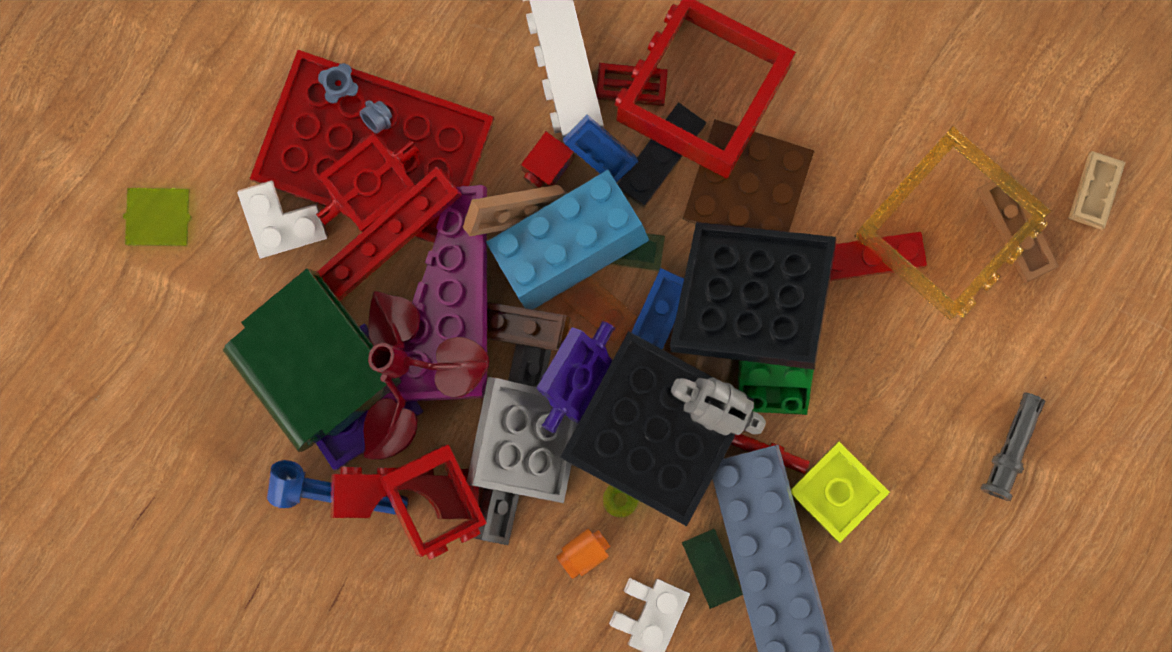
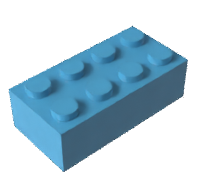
(568, 240)

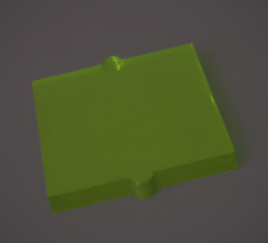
(157, 217)

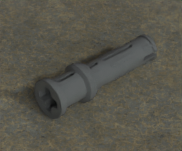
(1008, 462)

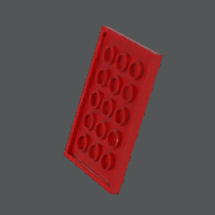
(314, 134)

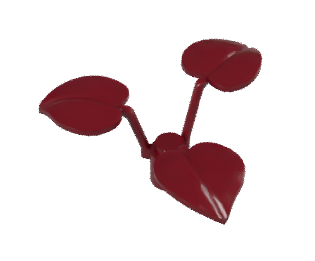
(458, 366)

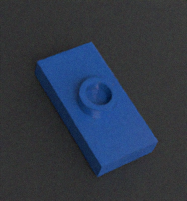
(600, 148)

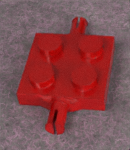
(366, 182)

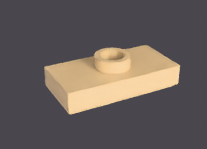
(1096, 190)

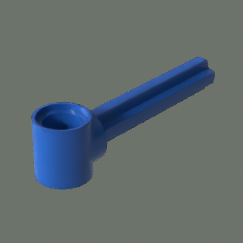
(289, 484)

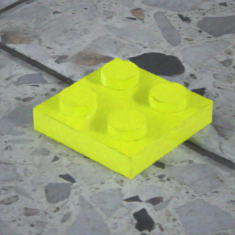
(838, 492)

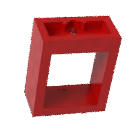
(465, 531)

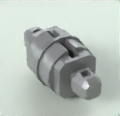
(715, 413)

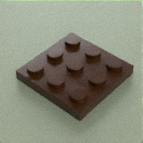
(760, 188)

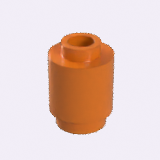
(583, 553)

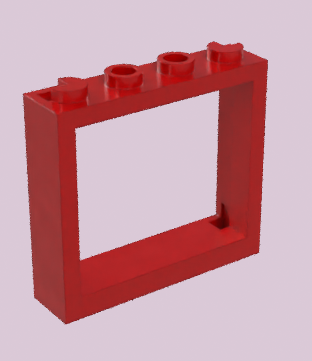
(673, 136)

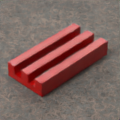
(617, 83)

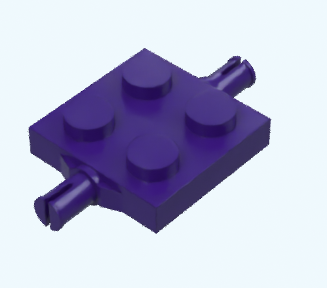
(575, 374)

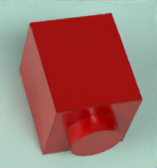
(547, 161)

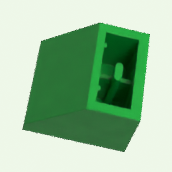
(776, 387)

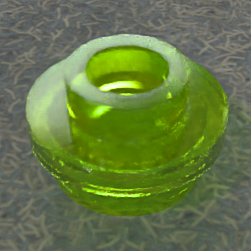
(614, 510)

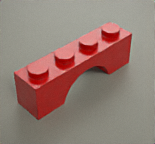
(358, 493)

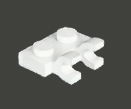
(658, 617)

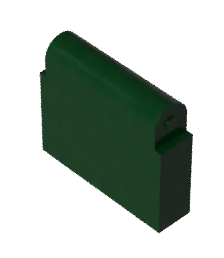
(307, 361)

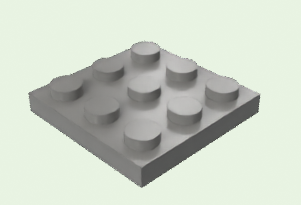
(514, 449)

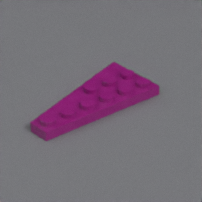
(449, 299)

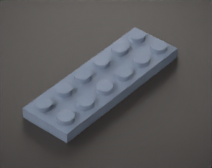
(770, 553)

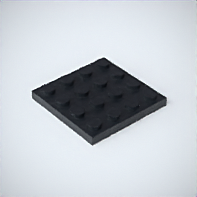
(754, 295)
(641, 435)

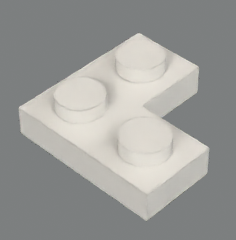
(273, 229)

